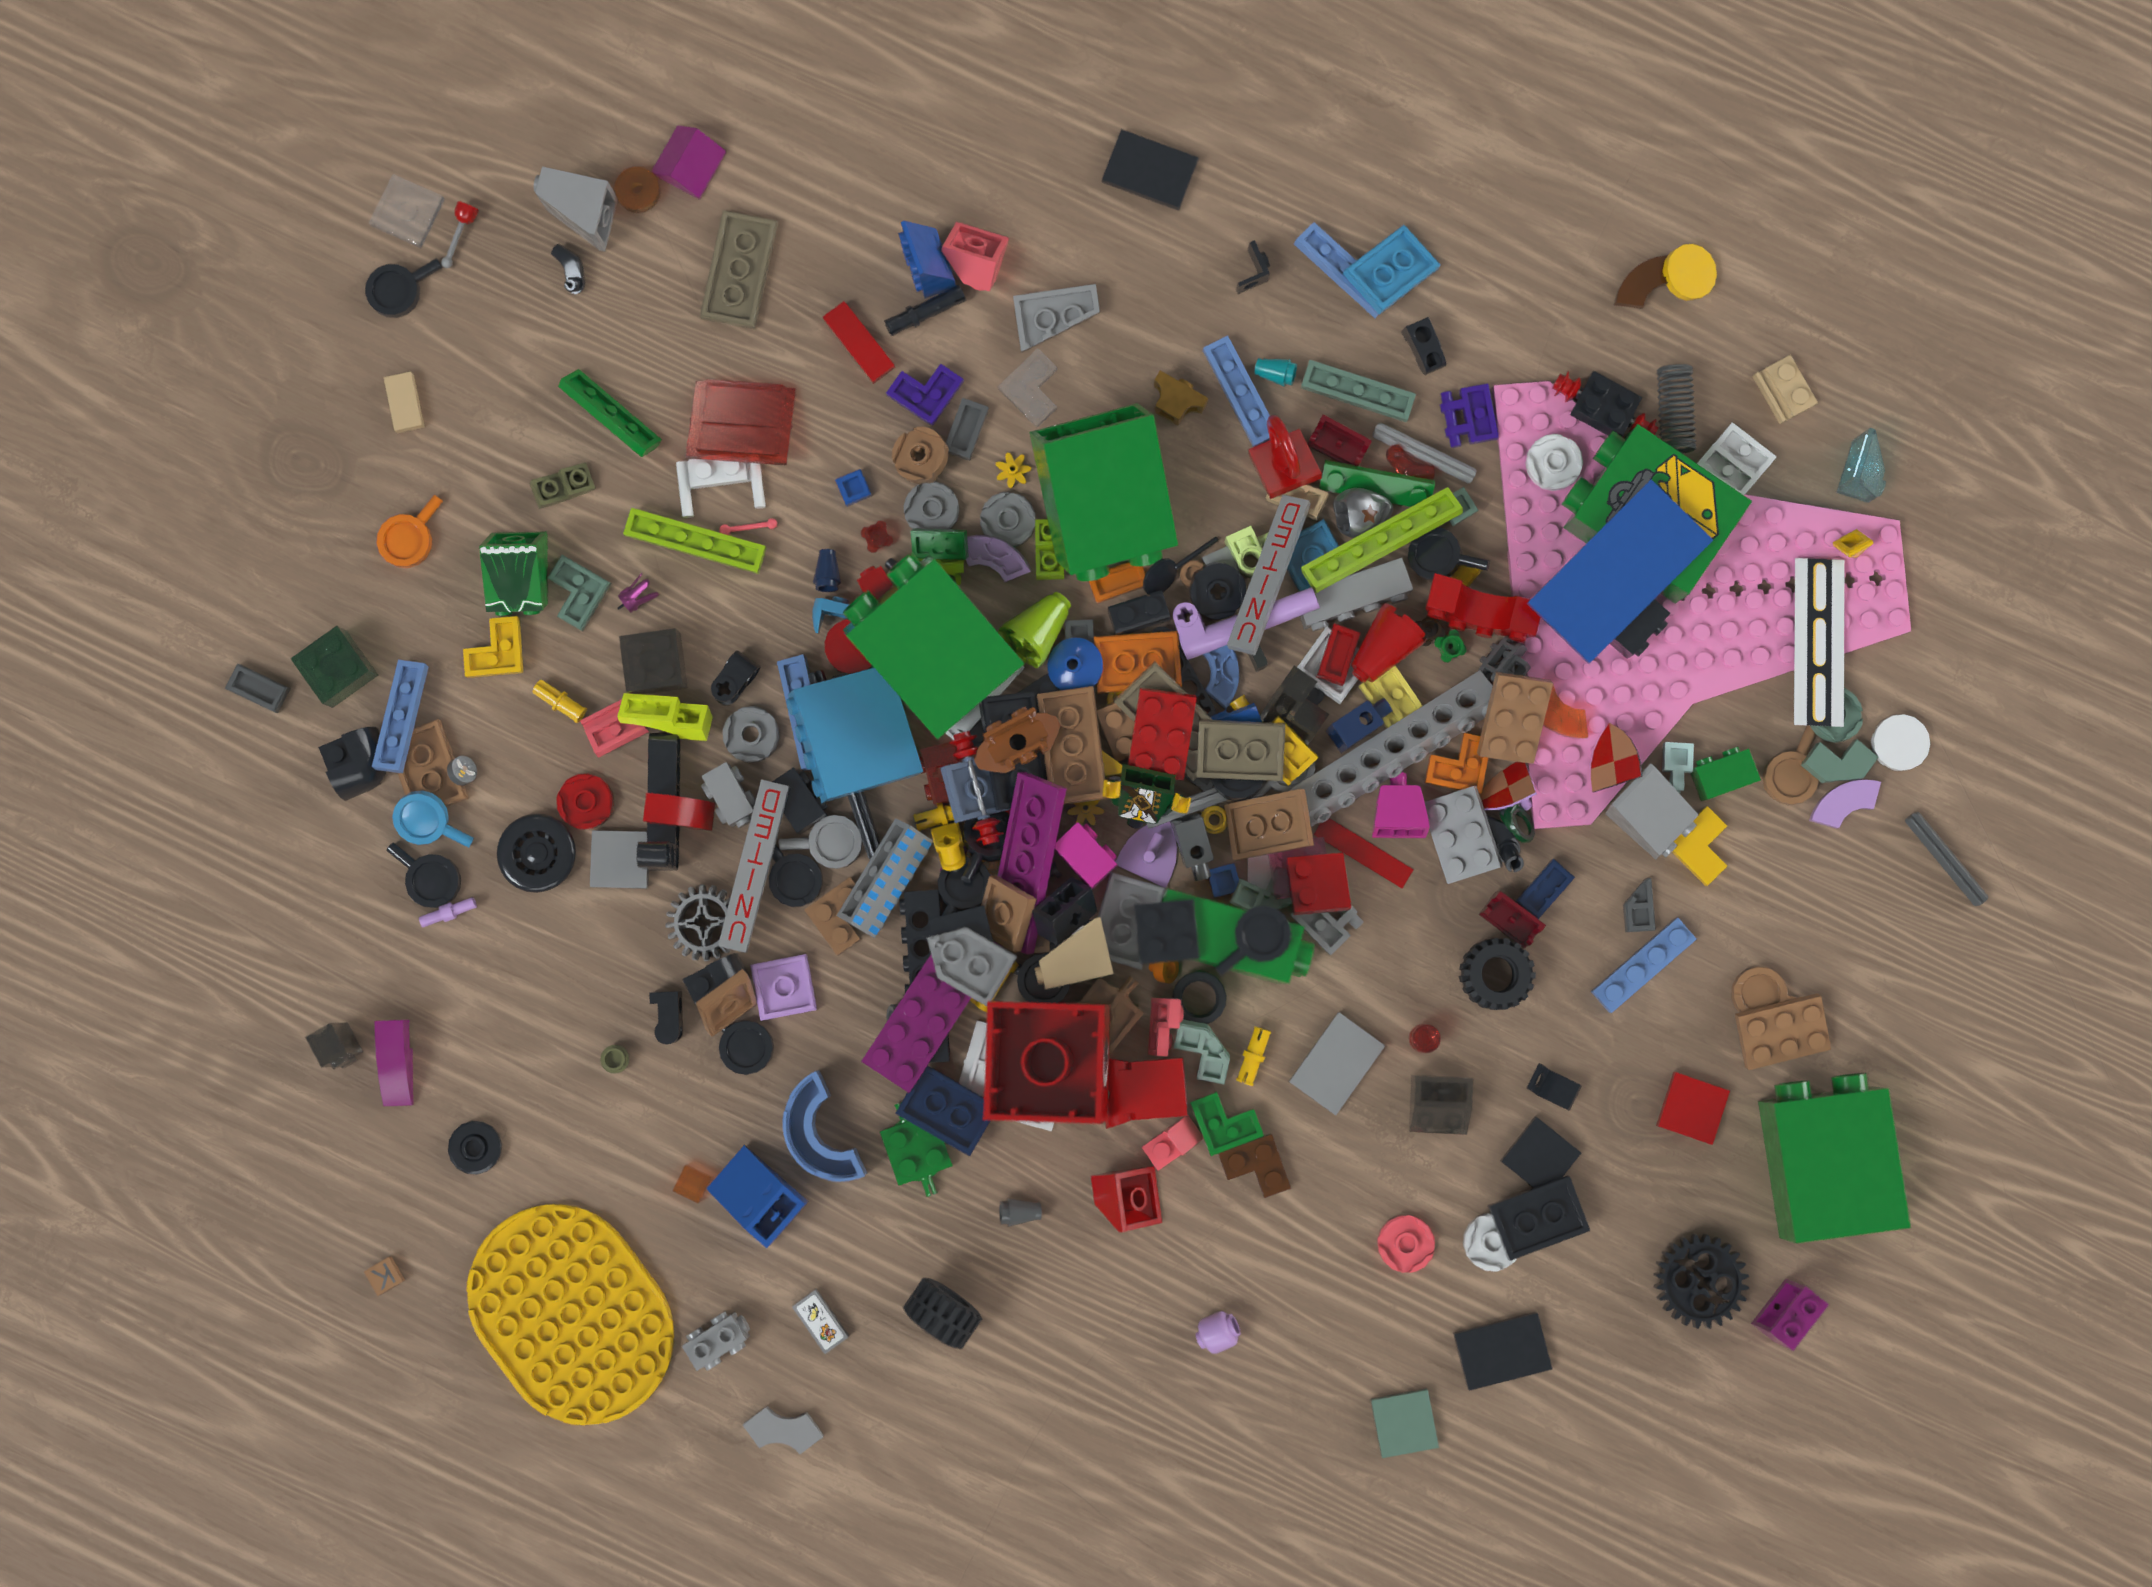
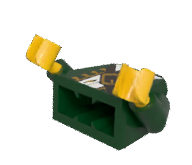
(1144, 795)

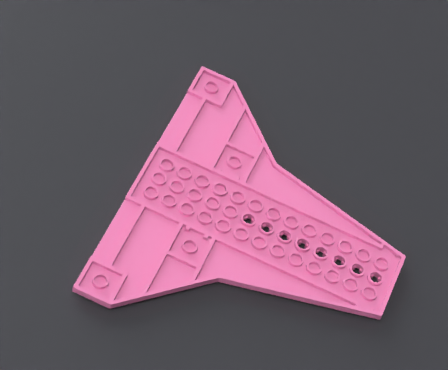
(1707, 642)

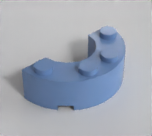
(804, 1141)

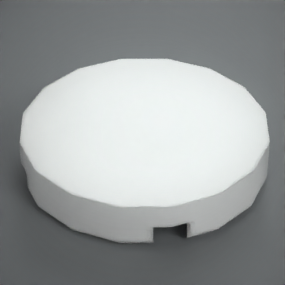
(1554, 462)
(1900, 742)
(1484, 1245)

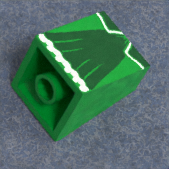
(515, 572)

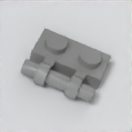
(1326, 929)

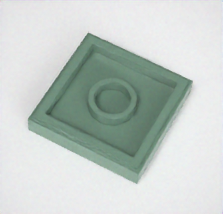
(1404, 1423)

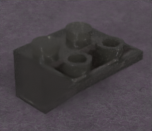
(1440, 1104)

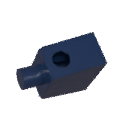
(1350, 730)

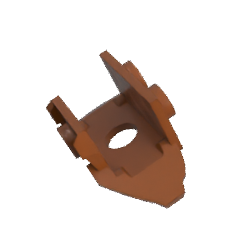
(997, 754)

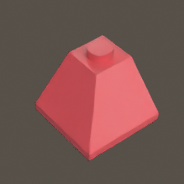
(975, 255)

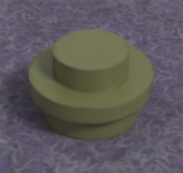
(615, 1059)

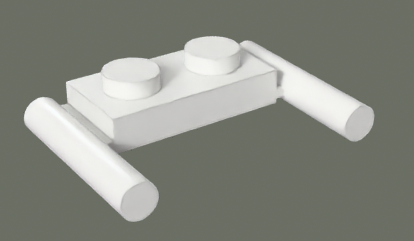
(710, 473)

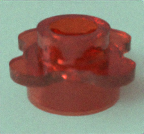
(880, 529)

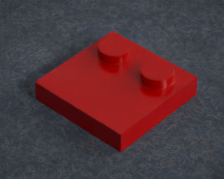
(1318, 883)

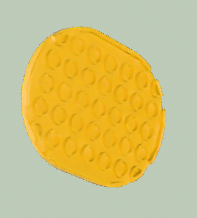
(570, 1314)

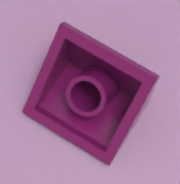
(689, 160)

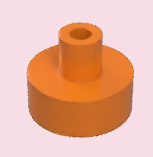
(1164, 971)

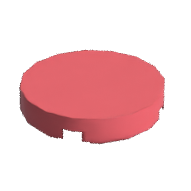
(1406, 1243)

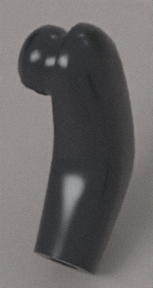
(573, 268)

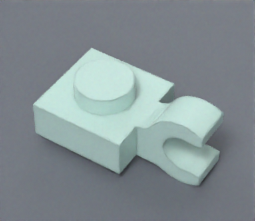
(1677, 760)

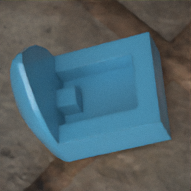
(829, 607)

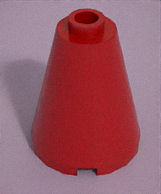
(1386, 644)

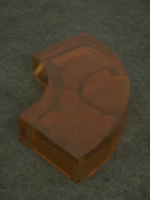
(1565, 719)

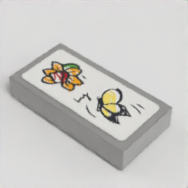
(820, 1321)

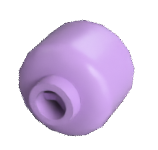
(1218, 1332)

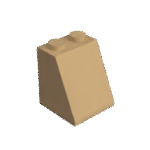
(1077, 958)

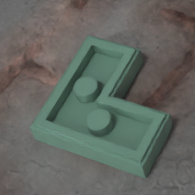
(586, 591)

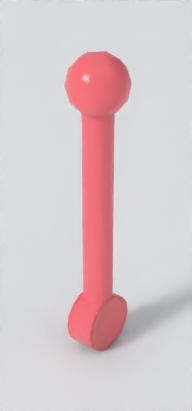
(771, 523)

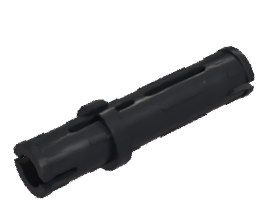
(915, 315)

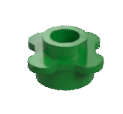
(1458, 646)

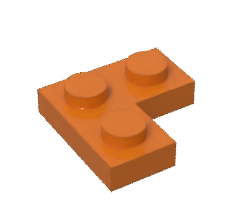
(1460, 773)

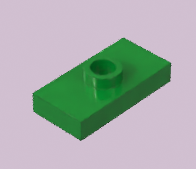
(940, 543)

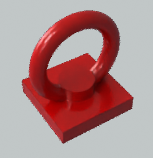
(1284, 460)

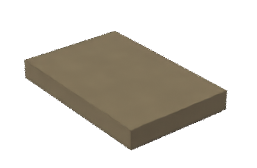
(1241, 750)

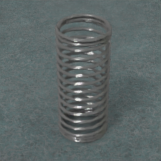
(1671, 375)

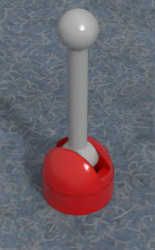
(465, 215)

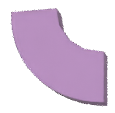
(997, 555)
(1843, 800)

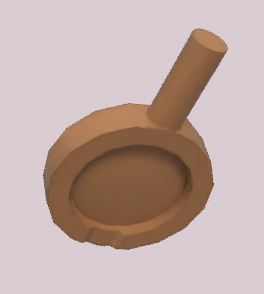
(1786, 778)
(1758, 988)

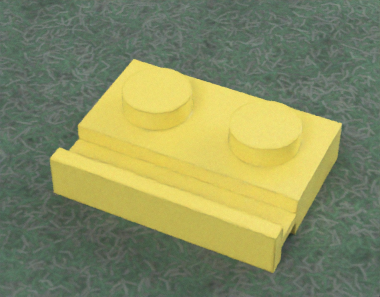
(1396, 691)

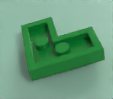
(1223, 1132)

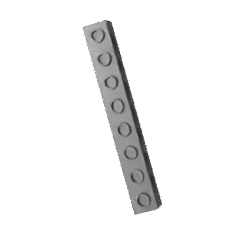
(1401, 735)

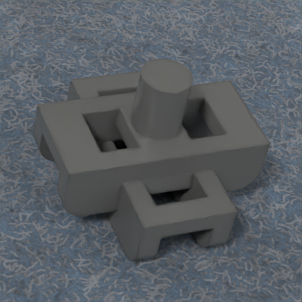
(1509, 659)

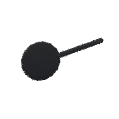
(1164, 571)

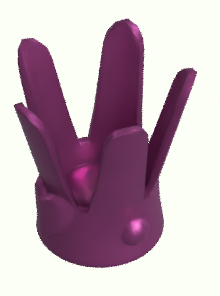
(629, 596)

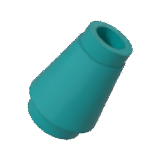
(1276, 370)

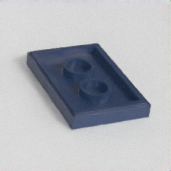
(945, 1110)

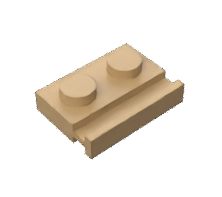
(1785, 389)

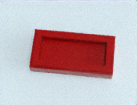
(1338, 654)

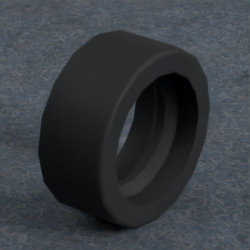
(1218, 989)

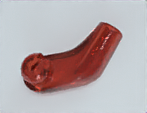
(1405, 465)

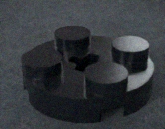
(1206, 602)

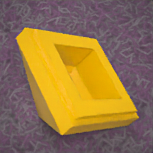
(1853, 544)

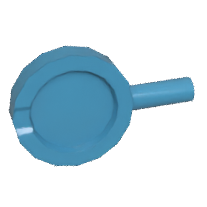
(423, 818)

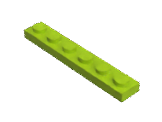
(1382, 540)

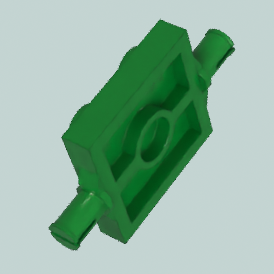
(914, 1154)

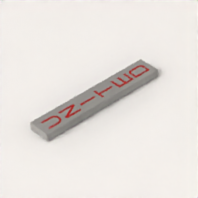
(1268, 575)
(754, 866)

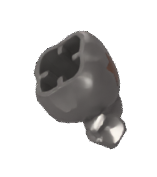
(1360, 511)

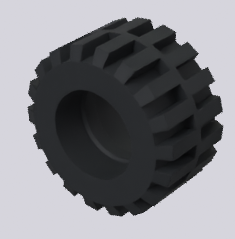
(1521, 974)
(942, 1313)

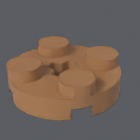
(933, 462)

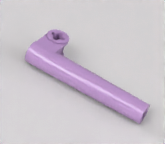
(1200, 639)

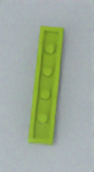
(694, 540)

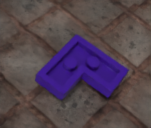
(928, 400)

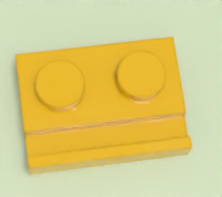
(1297, 754)

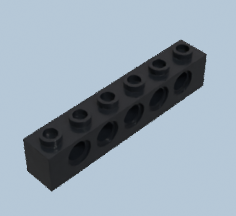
(912, 903)

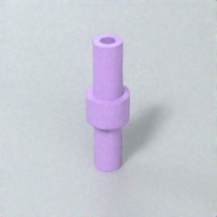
(447, 912)

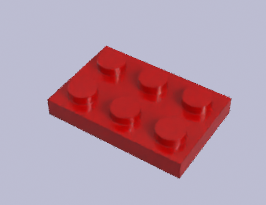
(1162, 731)

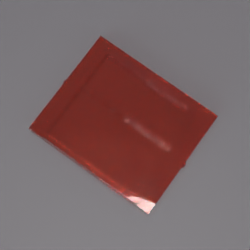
(741, 422)

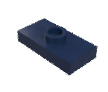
(1545, 889)

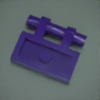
(1477, 412)

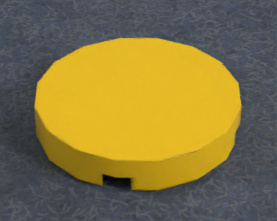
(1690, 272)

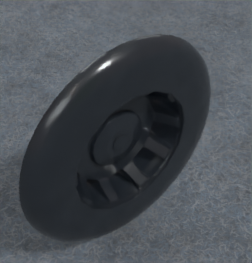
(536, 853)

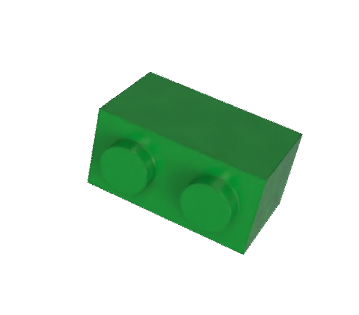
(1725, 774)

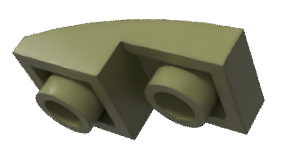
(562, 486)

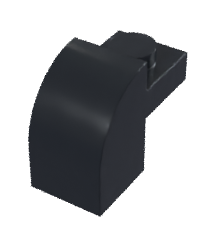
(712, 976)

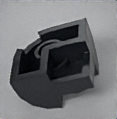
(351, 761)

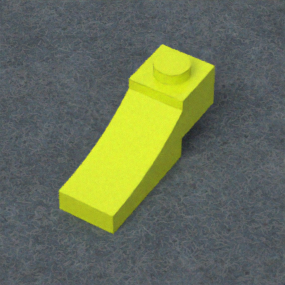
(666, 714)

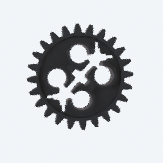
(1720, 1265)

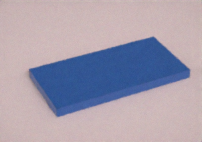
(1619, 571)

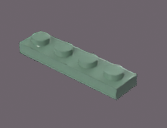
(1358, 391)

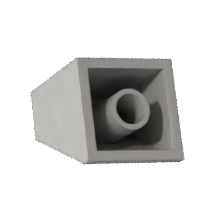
(578, 202)
(1653, 813)

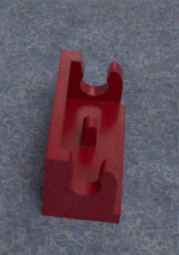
(1338, 442)
(1511, 919)

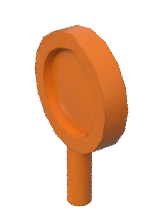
(406, 538)

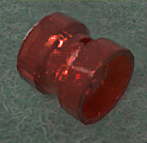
(1420, 1037)

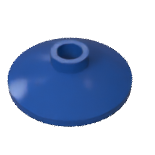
(1088, 669)

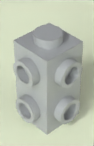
(733, 802)
(725, 1335)

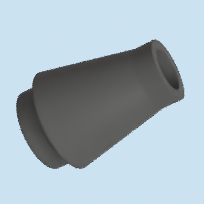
(1017, 1212)

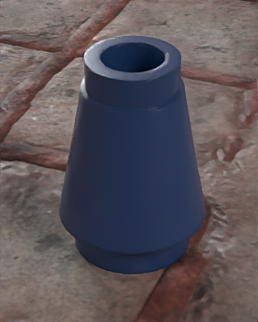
(827, 572)

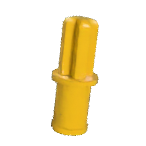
(559, 701)

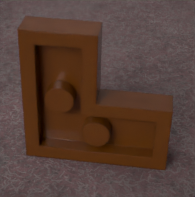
(1263, 1159)

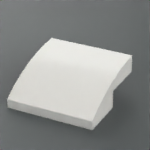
(1737, 459)

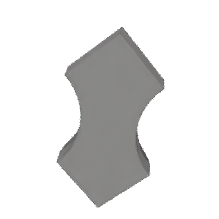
(770, 1427)

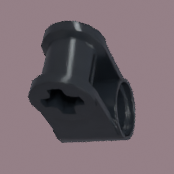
(736, 674)

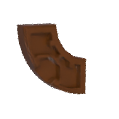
(1640, 283)

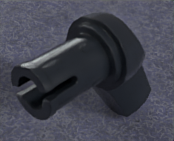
(1506, 844)

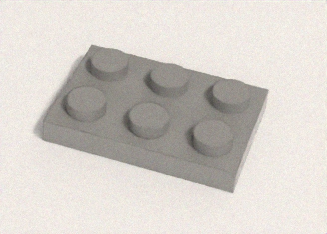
(1462, 835)

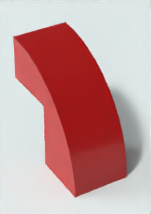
(679, 811)

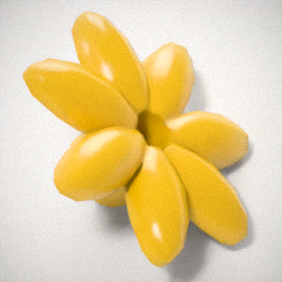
(1012, 475)
(1088, 814)

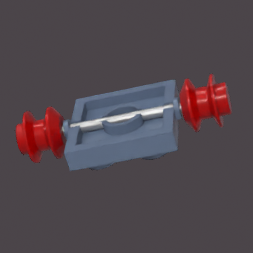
(971, 790)

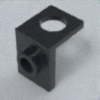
(1261, 264)
(1554, 1087)

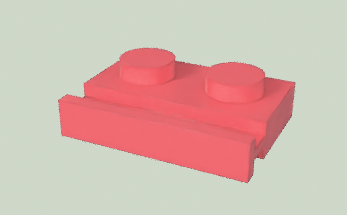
(606, 731)

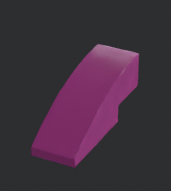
(394, 1062)

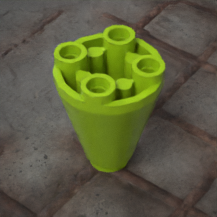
(1036, 628)

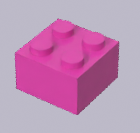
(1085, 855)

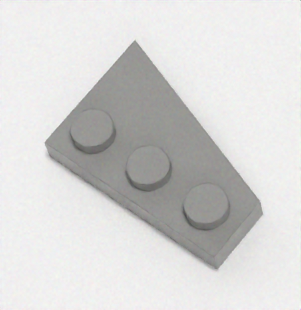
(1052, 312)

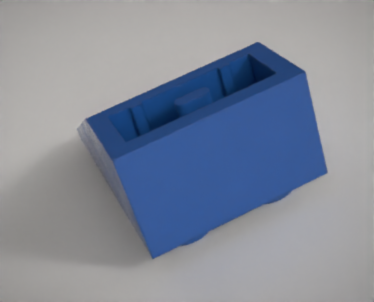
(925, 257)
(756, 1196)

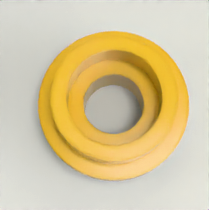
(1218, 811)

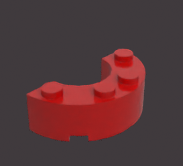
(1480, 611)

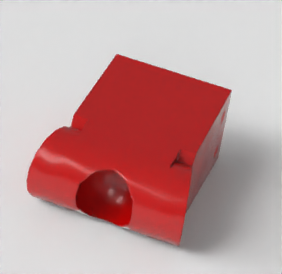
(1145, 1090)

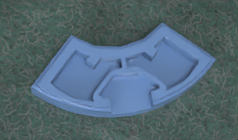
(1223, 675)

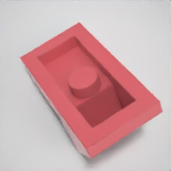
(1172, 1142)

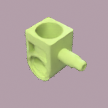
(1244, 544)

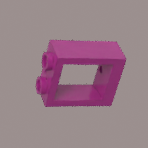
(1795, 1317)

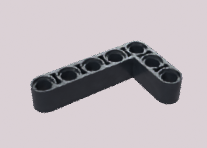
(662, 843)

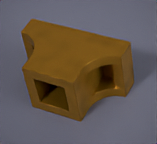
(1177, 398)

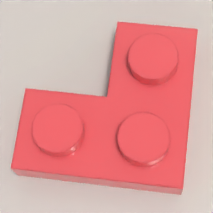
(1163, 1016)

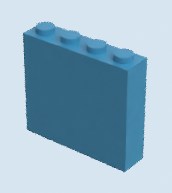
(853, 734)

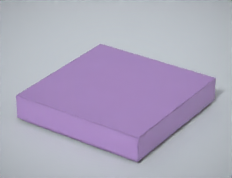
(783, 987)

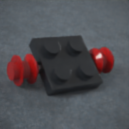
(1603, 404)

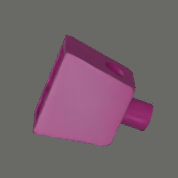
(1400, 811)

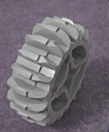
(703, 909)

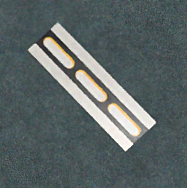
(1819, 642)

